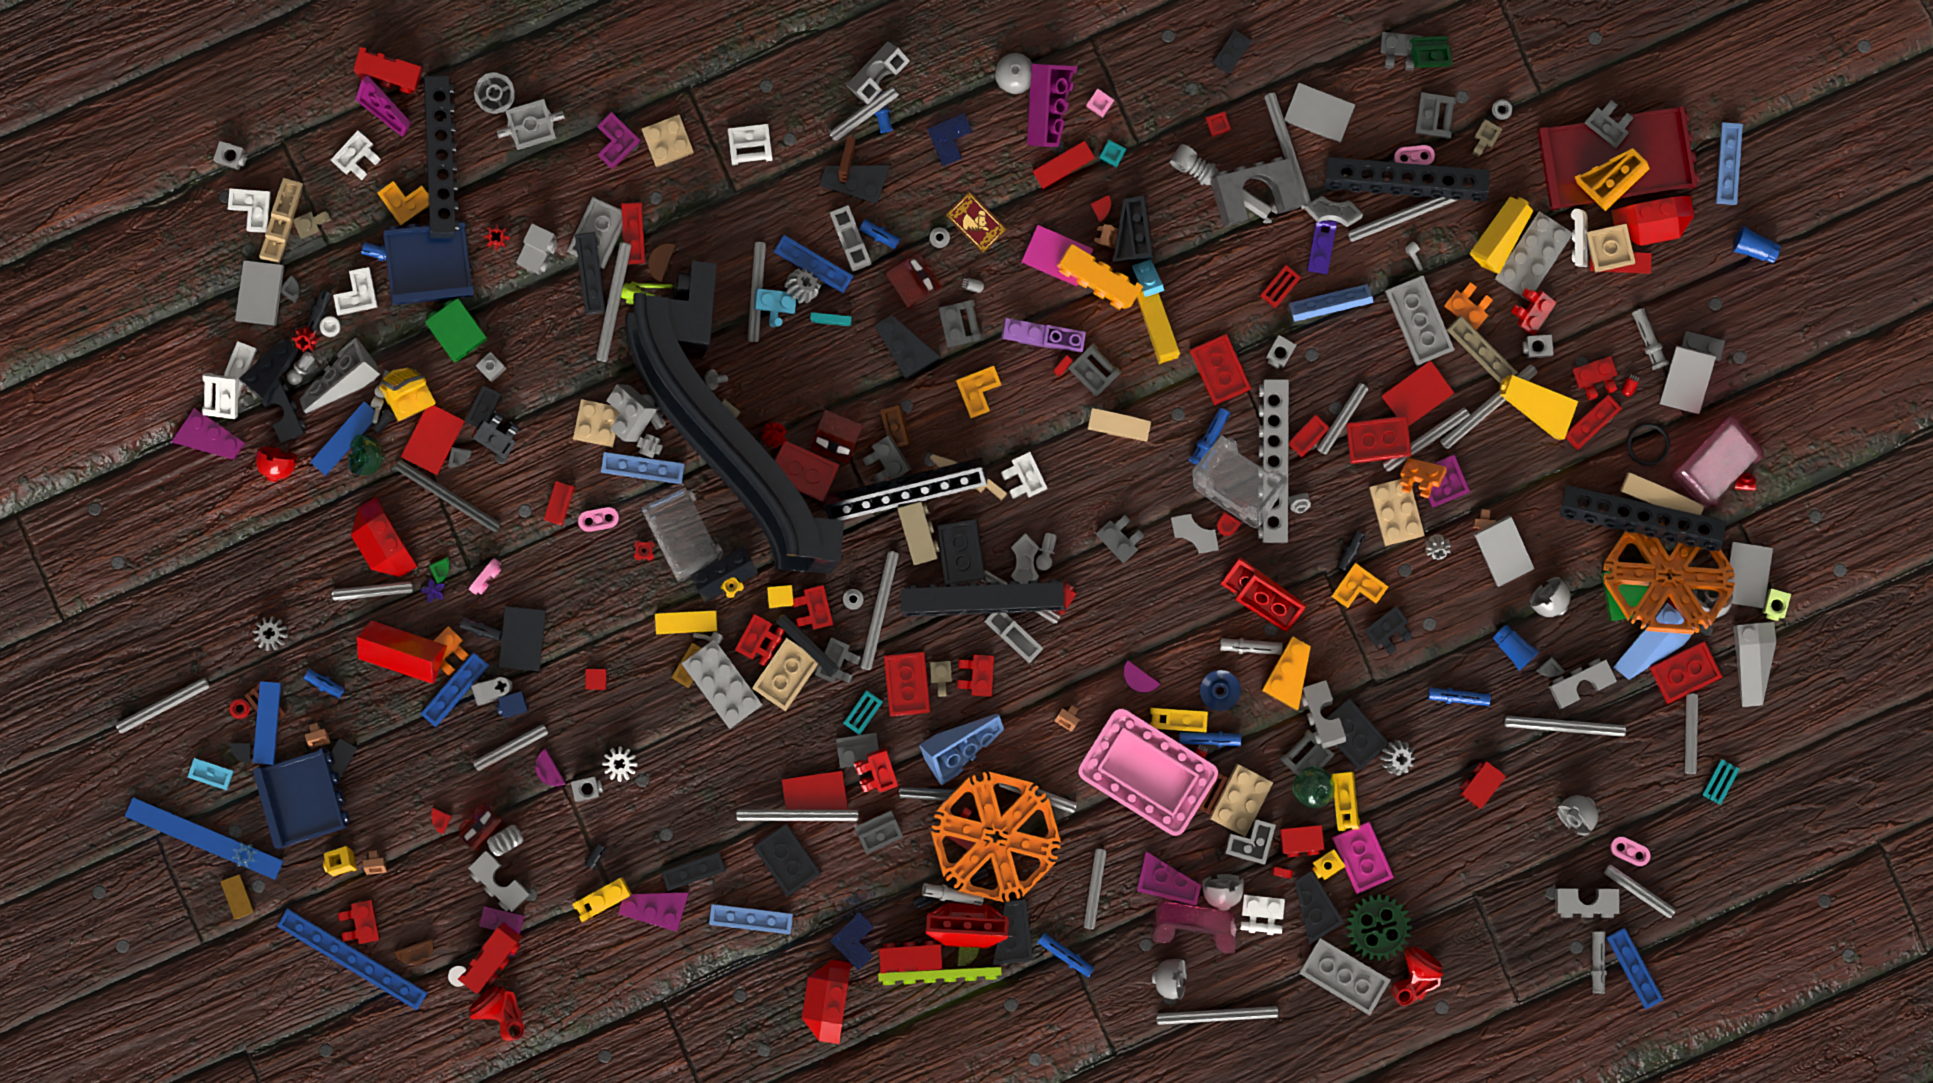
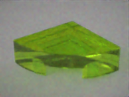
(967, 955)

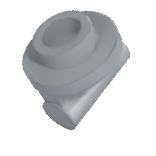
(712, 379)
(1299, 503)

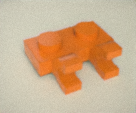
(1461, 305)
(1423, 472)
(453, 641)

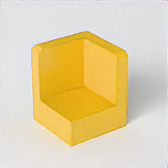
(780, 596)

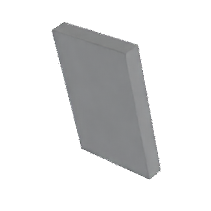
(1319, 112)
(608, 226)
(259, 293)
(1687, 379)
(1503, 550)
(1751, 572)

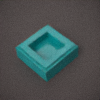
(1112, 153)

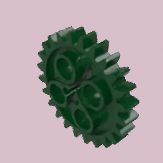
(1383, 945)

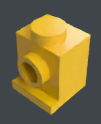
(333, 858)
(1336, 865)

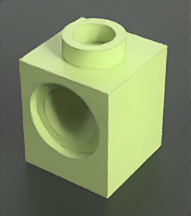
(1782, 597)

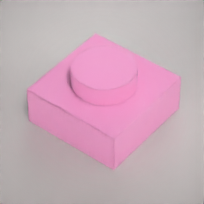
(1100, 103)

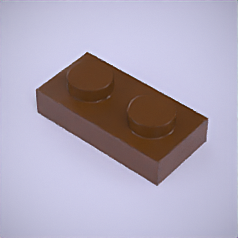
(895, 425)

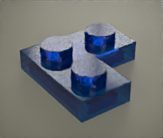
(944, 136)
(848, 941)

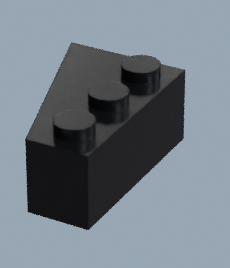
(1134, 232)
(905, 348)

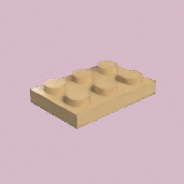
(1396, 513)
(785, 674)
(1240, 800)

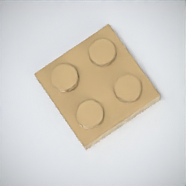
(667, 141)
(1610, 248)
(595, 423)

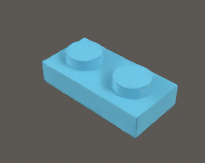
(1148, 278)
(210, 774)

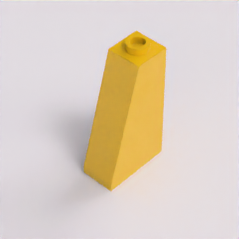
(1502, 234)
(1158, 327)
(1544, 407)

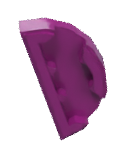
(1138, 679)
(547, 770)

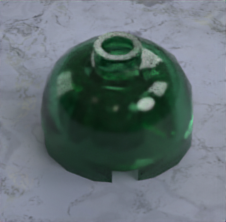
(366, 455)
(1314, 787)

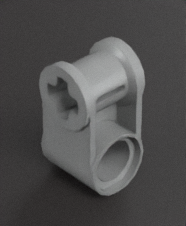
(488, 690)

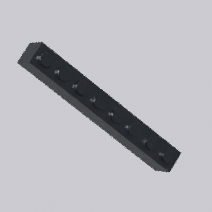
(983, 599)

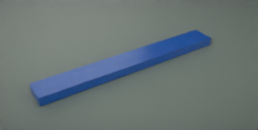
(200, 836)
(352, 959)

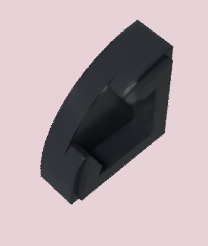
(242, 751)

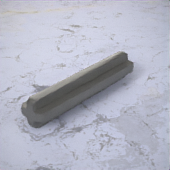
(925, 793)

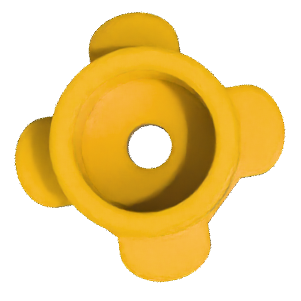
(730, 592)

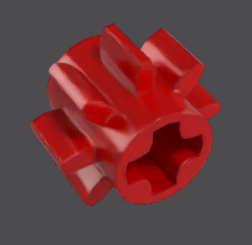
(497, 231)
(305, 339)
(773, 434)

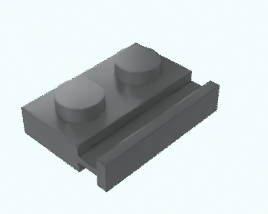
(855, 748)
(878, 832)

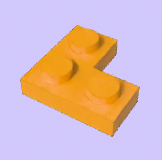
(404, 207)
(973, 388)
(1358, 581)

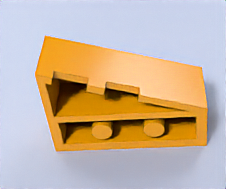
(1613, 178)
(1288, 674)

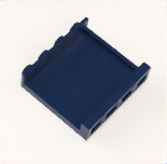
(426, 266)
(301, 798)

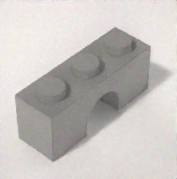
(885, 61)
(850, 238)
(1565, 690)
(1327, 731)
(484, 870)
(1605, 903)

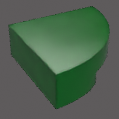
(440, 569)

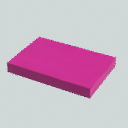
(1047, 249)
(1362, 857)

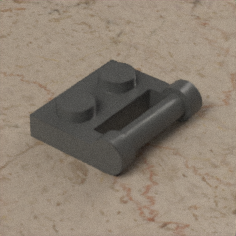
(1429, 112)
(953, 324)
(1090, 375)
(1315, 757)

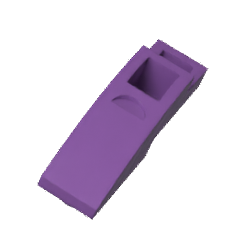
(1043, 335)

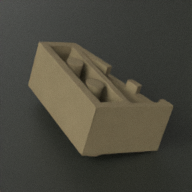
(918, 532)

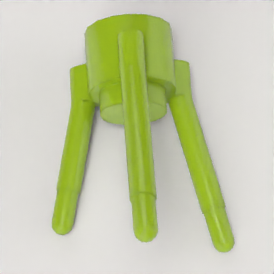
(629, 290)

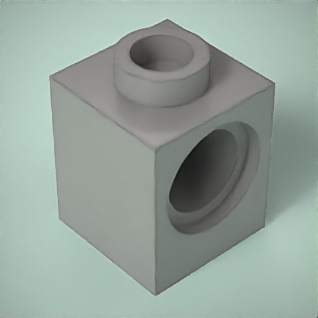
(221, 155)
(1546, 342)
(1284, 344)
(491, 367)
(577, 789)

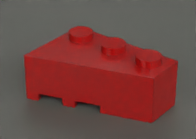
(910, 957)

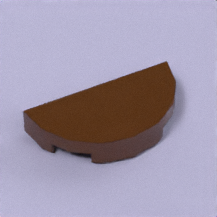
(660, 260)
(416, 953)

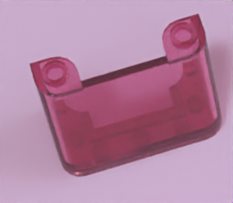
(1718, 462)
(1195, 918)

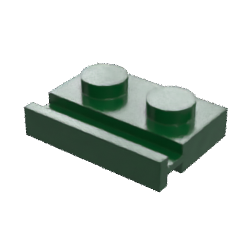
(1431, 52)

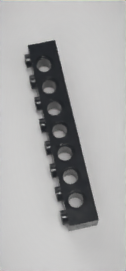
(432, 87)
(1414, 172)
(906, 490)
(1639, 510)

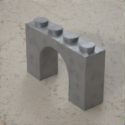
(1277, 175)

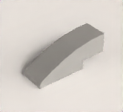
(1014, 635)

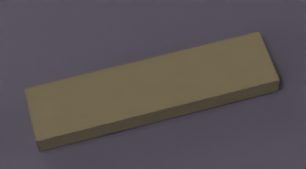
(1480, 349)

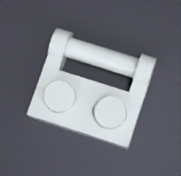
(749, 137)
(226, 396)

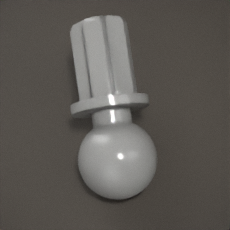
(294, 376)
(657, 420)
(1044, 560)

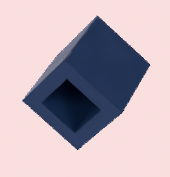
(512, 705)

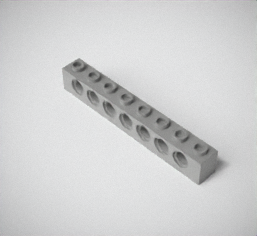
(1280, 389)

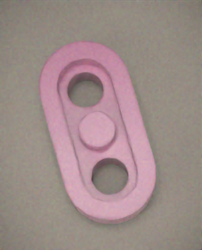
(1413, 155)
(598, 517)
(480, 583)
(1629, 851)

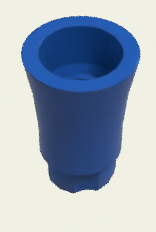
(1755, 245)
(1515, 647)

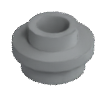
(1501, 103)
(939, 244)
(857, 604)

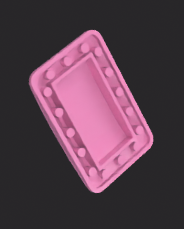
(1148, 772)

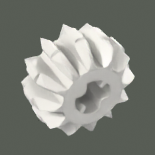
(620, 771)

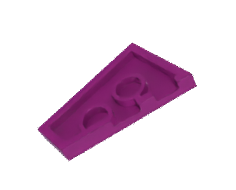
(381, 106)
(206, 435)
(1166, 882)
(656, 909)

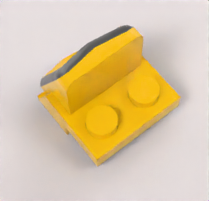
(406, 392)

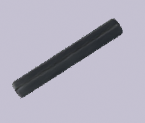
(807, 644)
(923, 901)

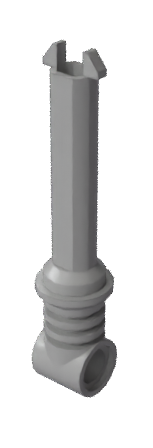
(1186, 160)

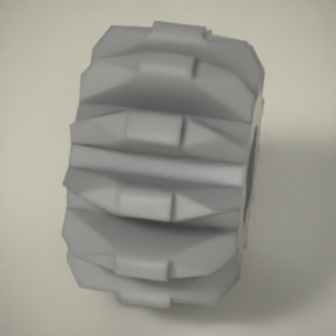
(802, 285)
(273, 639)
(1404, 753)
(505, 840)

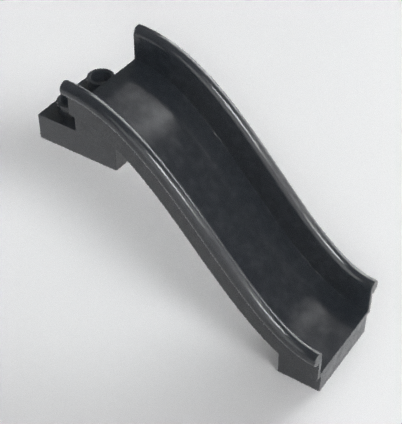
(660, 341)

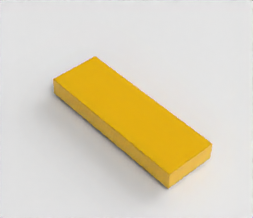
(686, 622)

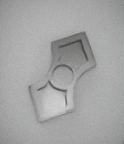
(1344, 212)
(1186, 528)
(1024, 551)

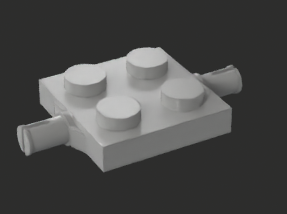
(530, 124)

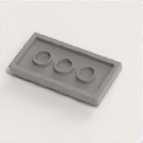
(1534, 255)
(1419, 320)
(721, 684)
(1344, 976)

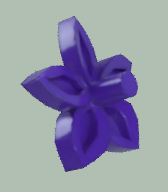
(433, 591)

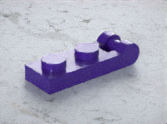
(1322, 247)

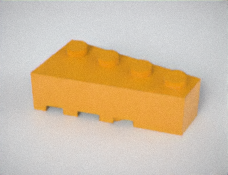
(1098, 277)

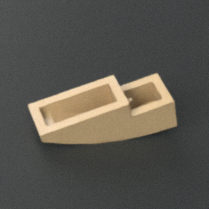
(1119, 425)

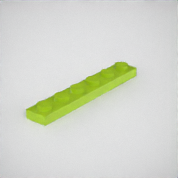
(949, 975)

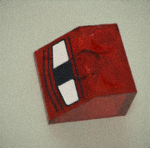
(913, 280)
(836, 437)
(480, 827)

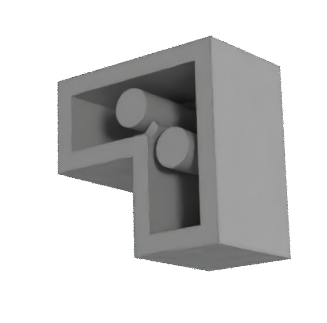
(537, 248)
(634, 412)
(1254, 848)

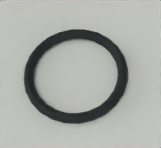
(1650, 425)

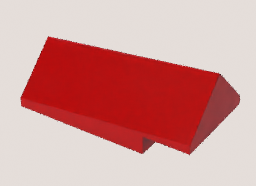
(1262, 595)
(400, 651)

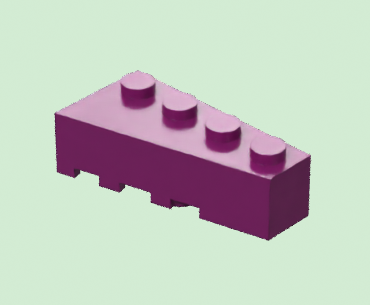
(1048, 103)

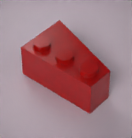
(388, 71)
(491, 958)

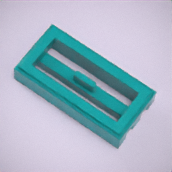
(831, 319)
(853, 726)
(1728, 766)

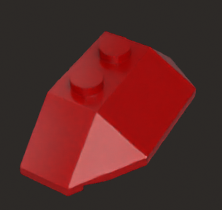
(1656, 219)
(380, 541)
(967, 925)
(826, 1000)

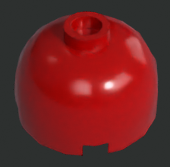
(274, 463)

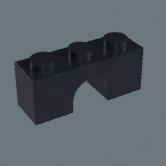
(290, 426)
(734, 565)

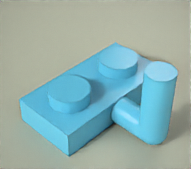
(774, 302)

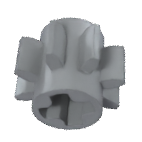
(649, 446)
(1437, 546)

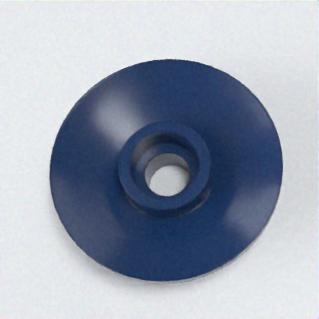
(1227, 682)

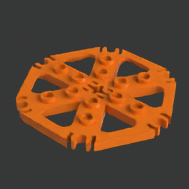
(1678, 588)
(1000, 855)

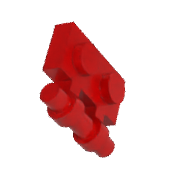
(755, 635)

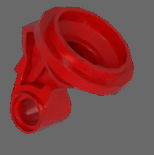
(1424, 976)
(502, 1006)

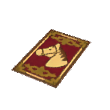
(976, 222)

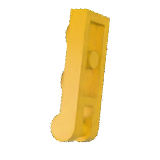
(1179, 720)
(1345, 801)
(602, 899)

